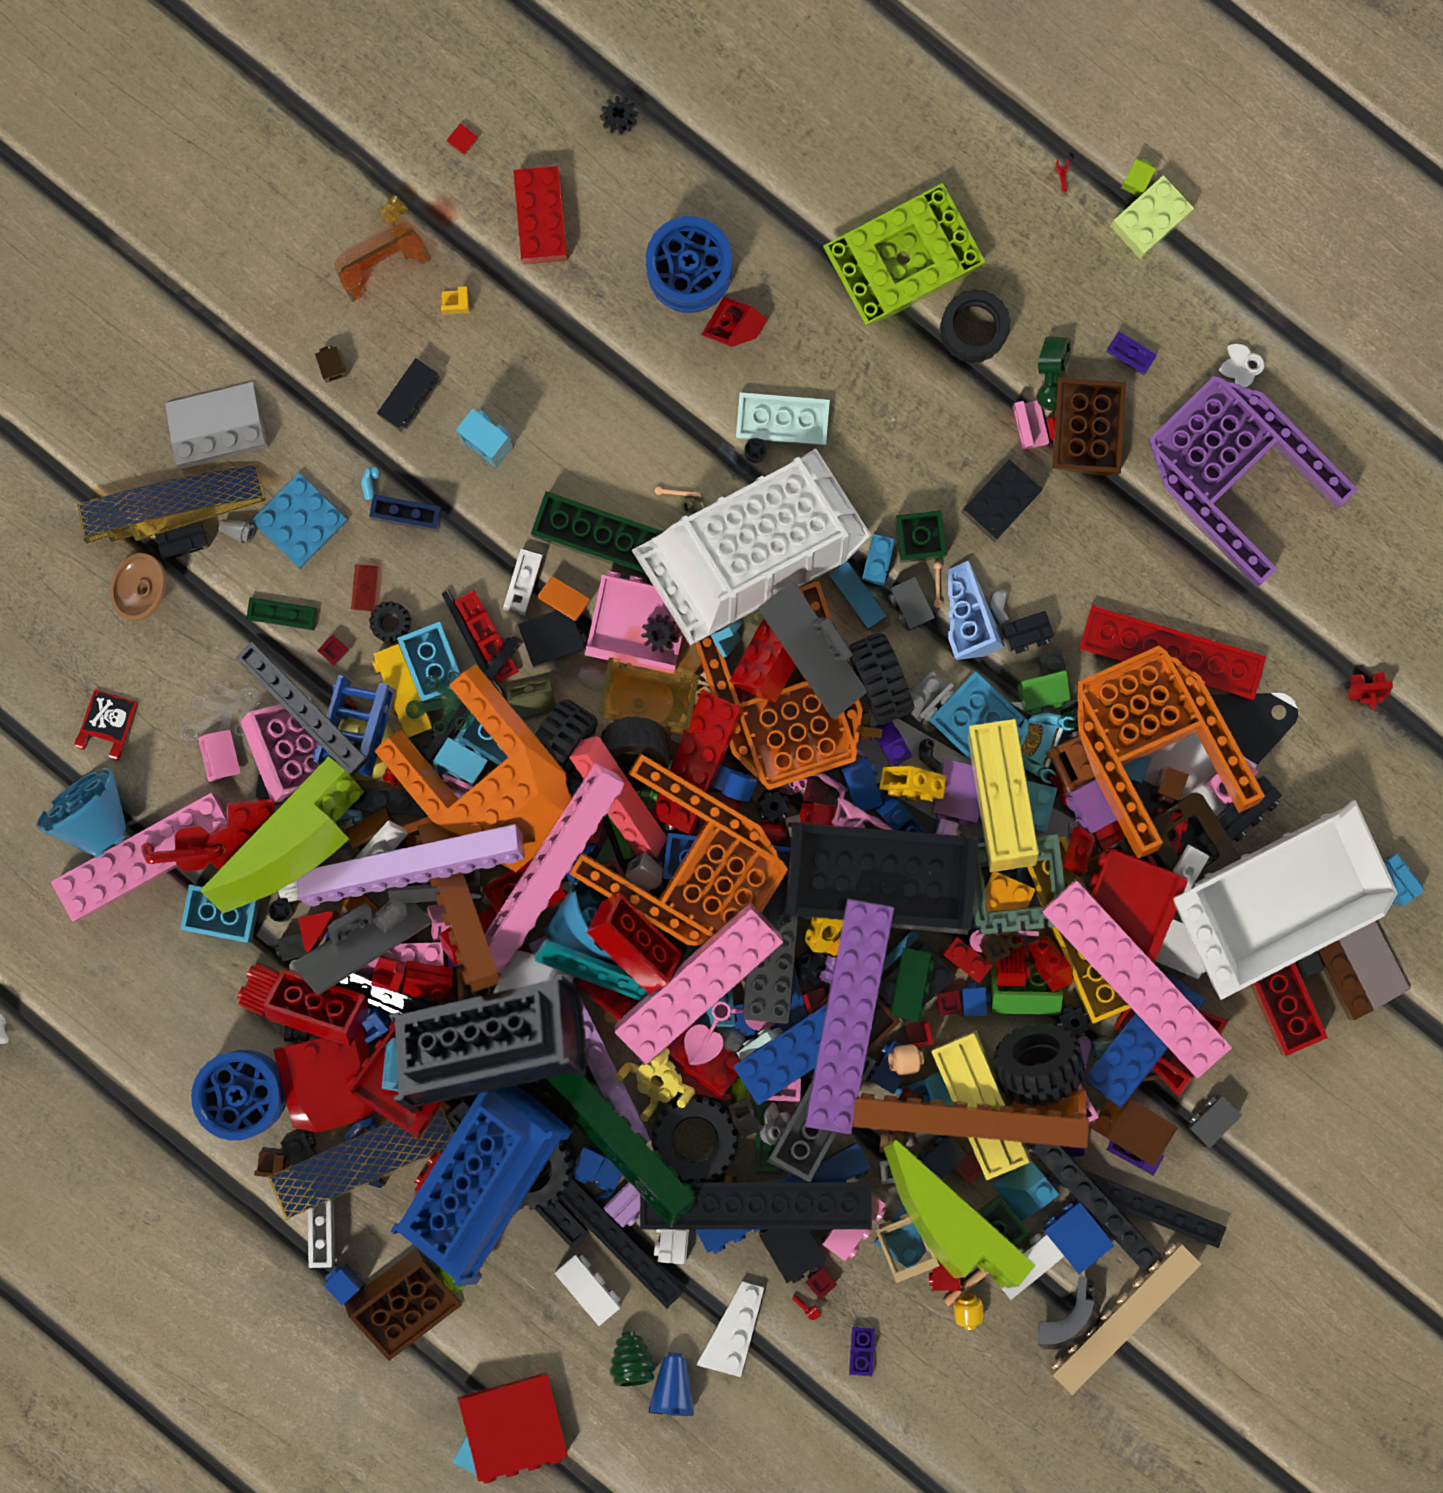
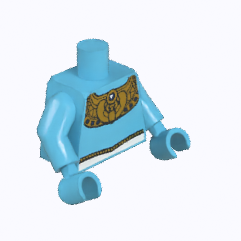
(1037, 737)

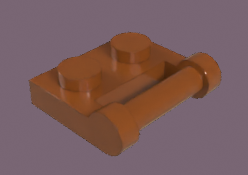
(1078, 759)

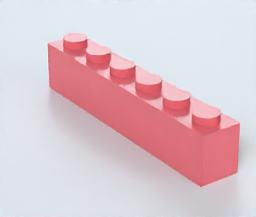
(627, 808)

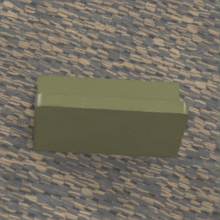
(531, 697)

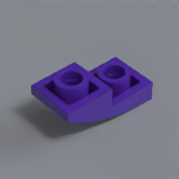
(861, 1351)

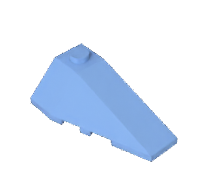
(972, 624)

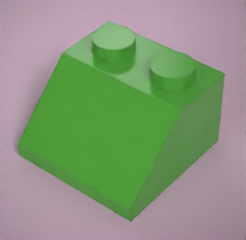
(1044, 692)

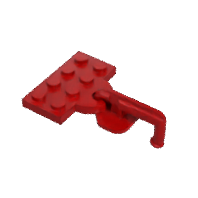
(197, 847)

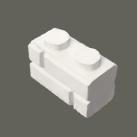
(672, 1246)

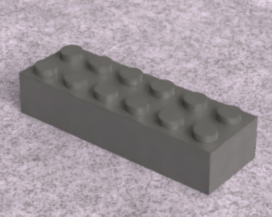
(802, 1147)

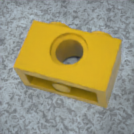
(823, 934)

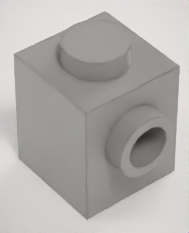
(644, 872)

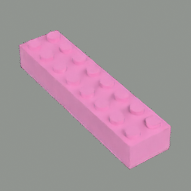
(124, 867)
(698, 983)

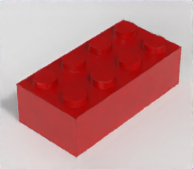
(540, 215)
(764, 666)
(634, 943)
(1288, 1010)
(330, 1015)

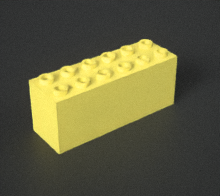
(1002, 795)
(973, 1081)

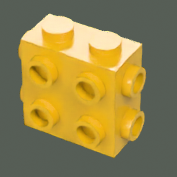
(912, 783)

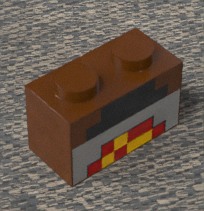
(1169, 785)

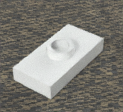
(1190, 865)

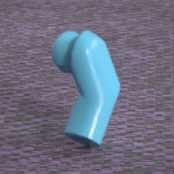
(366, 482)
(354, 814)

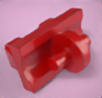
(1370, 692)

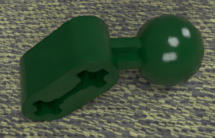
(1052, 363)

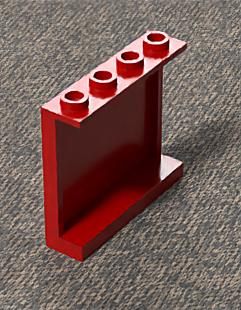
(1137, 897)
(368, 1090)
(512, 1428)

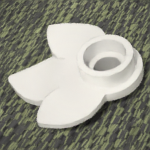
(1238, 365)

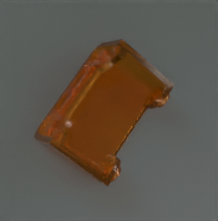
(398, 238)

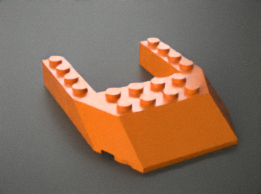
(1152, 708)
(793, 735)
(521, 791)
(718, 875)

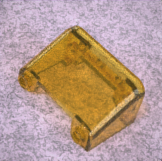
(648, 694)

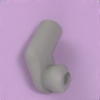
(997, 604)

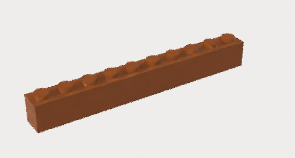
(971, 1121)

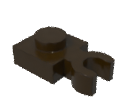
(998, 948)

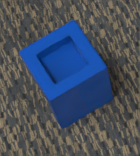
(376, 1023)

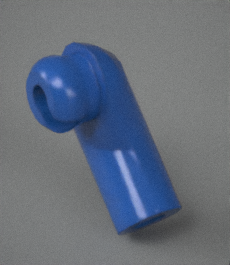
(361, 1126)

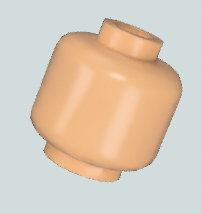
(905, 1060)

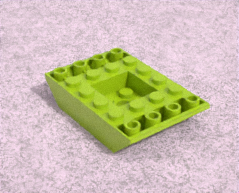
(922, 228)

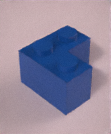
(595, 1166)

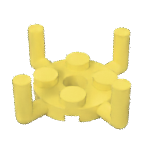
(657, 1090)

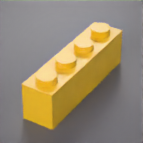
(397, 675)

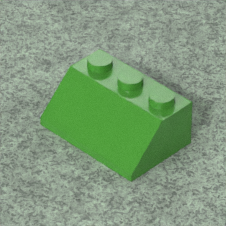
(1028, 999)

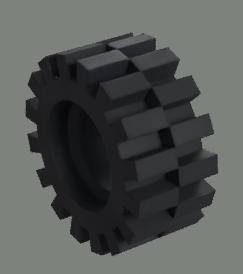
(376, 621)

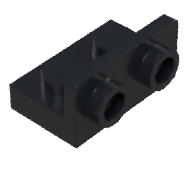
(299, 1147)

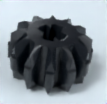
(622, 108)
(668, 630)

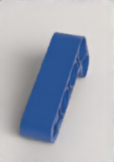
(734, 783)

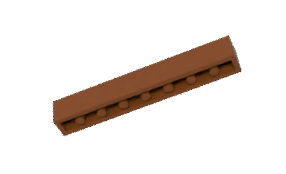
(462, 918)

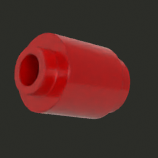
(774, 832)

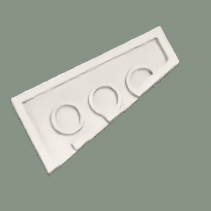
(732, 1337)

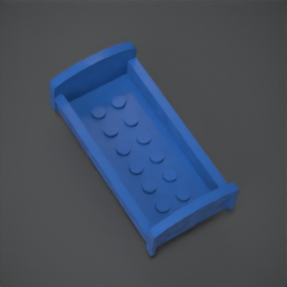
(481, 1180)

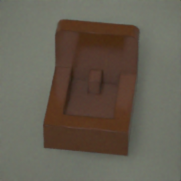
(867, 731)

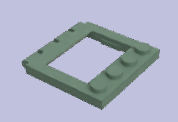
(1010, 920)

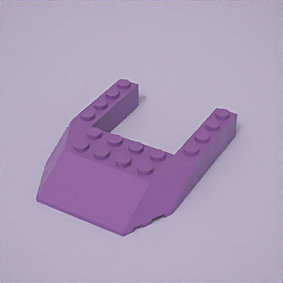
(1215, 443)

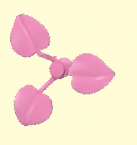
(852, 812)
(704, 1044)

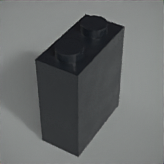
(551, 638)
(793, 1252)

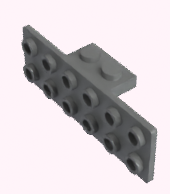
(814, 648)
(355, 944)
(770, 982)

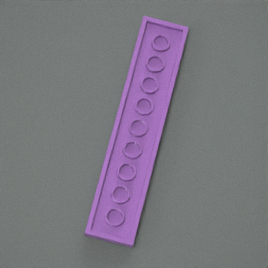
(849, 1016)

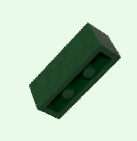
(911, 984)

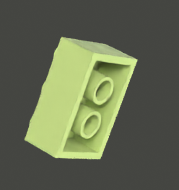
(1151, 217)

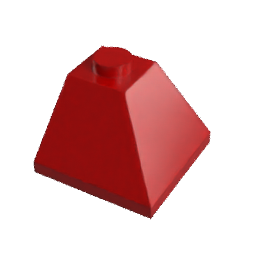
(734, 323)

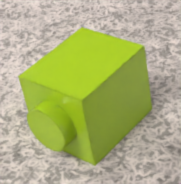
(1138, 177)

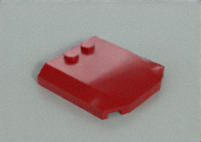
(317, 1081)

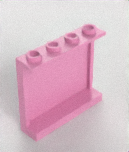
(618, 622)

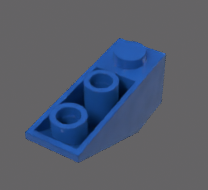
(897, 816)

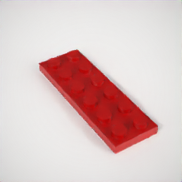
(699, 755)

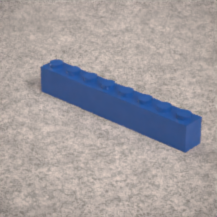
(834, 1168)

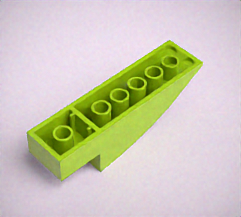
(289, 842)
(951, 1226)

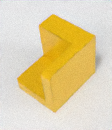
(455, 301)

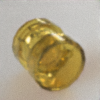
(392, 209)

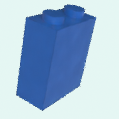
(1077, 1236)

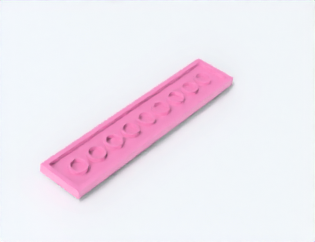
(1136, 978)

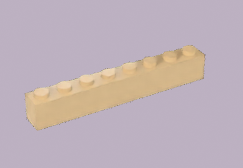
(1125, 1318)

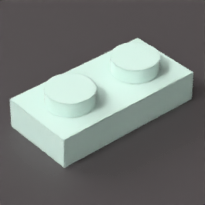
(753, 1044)

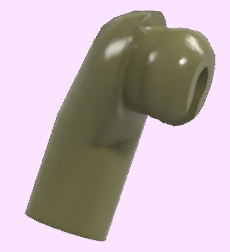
(692, 505)

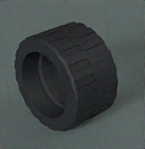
(983, 300)
(636, 735)

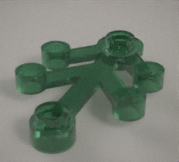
(451, 701)

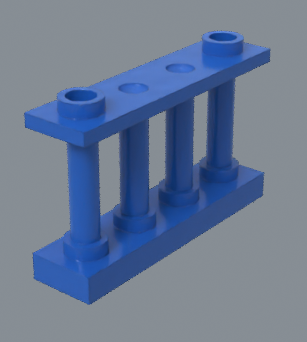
(376, 719)

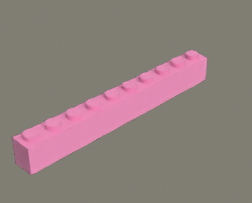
(551, 863)

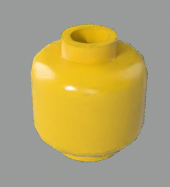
(968, 1311)

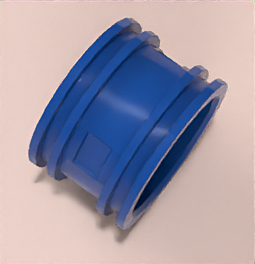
(683, 231)
(229, 1098)

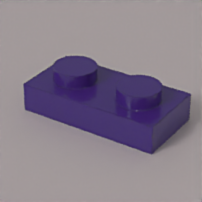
(1131, 353)

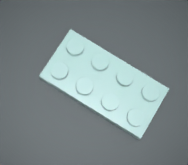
(782, 419)

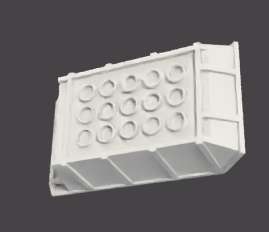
(752, 545)
(1287, 900)

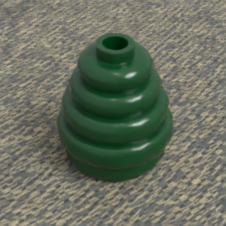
(631, 1362)

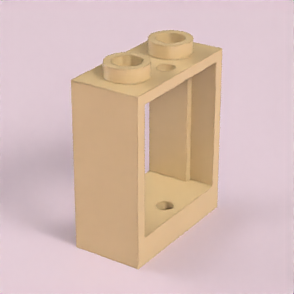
(887, 1227)

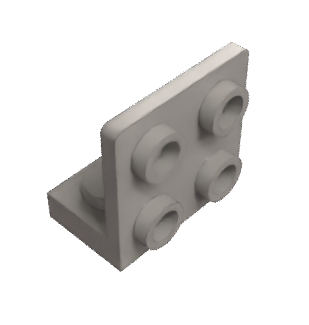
(928, 695)

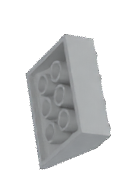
(216, 425)

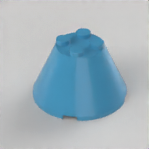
(87, 814)
(573, 919)

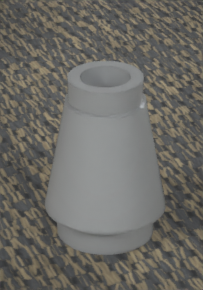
(238, 530)

